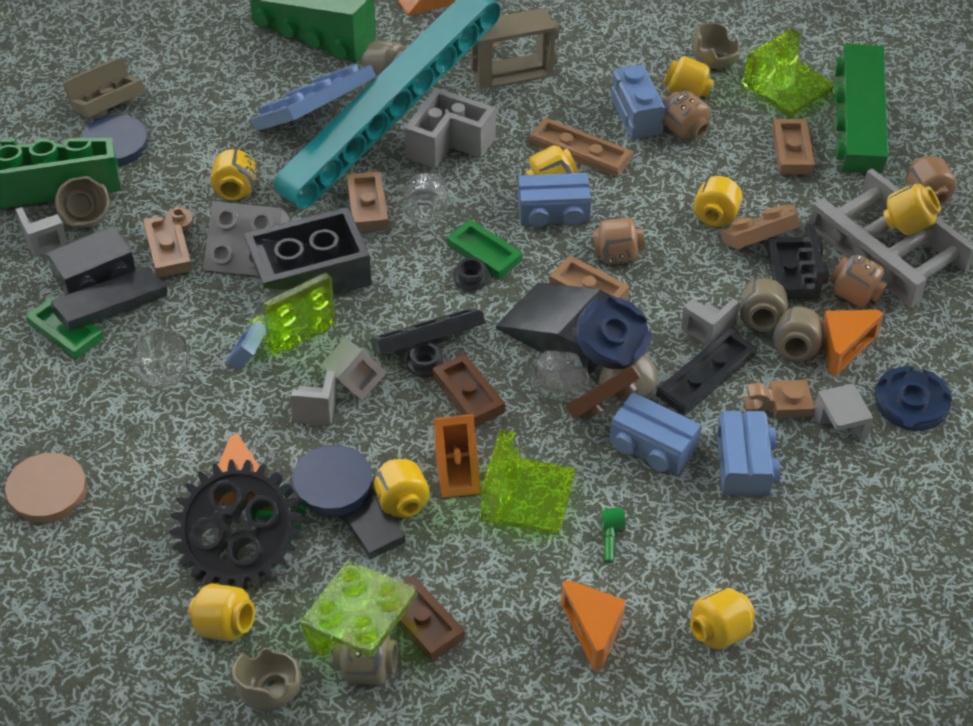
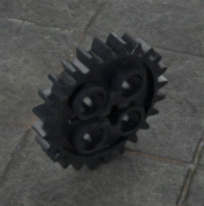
(204, 513)

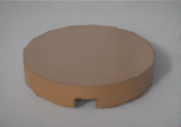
(46, 487)

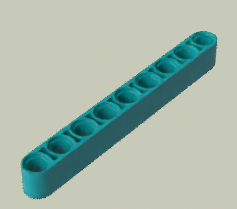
(385, 101)

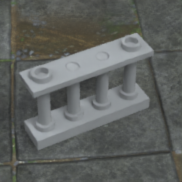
(851, 239)

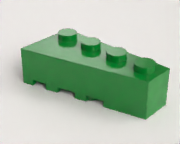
(331, 25)
(861, 108)
(38, 169)

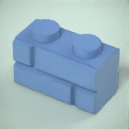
(637, 102)
(554, 199)
(654, 434)
(746, 453)

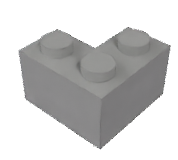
(448, 123)

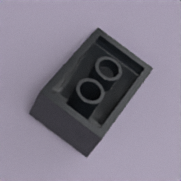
(310, 247)
(548, 318)

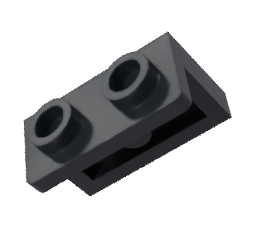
(798, 264)

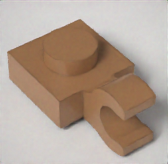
(784, 397)

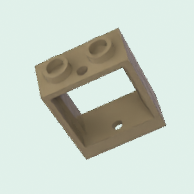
(517, 69)

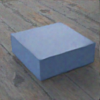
(246, 345)

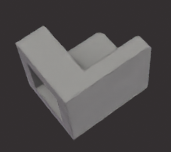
(43, 234)
(708, 322)
(354, 368)
(315, 404)
(844, 409)

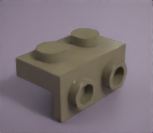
(102, 88)

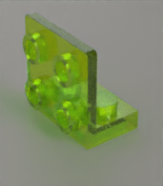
(781, 78)
(297, 314)
(524, 490)
(356, 610)

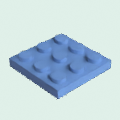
(308, 98)

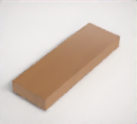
(582, 146)

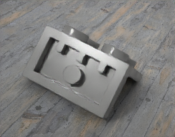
(226, 243)

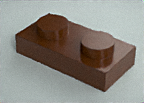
(468, 389)
(591, 402)
(430, 624)

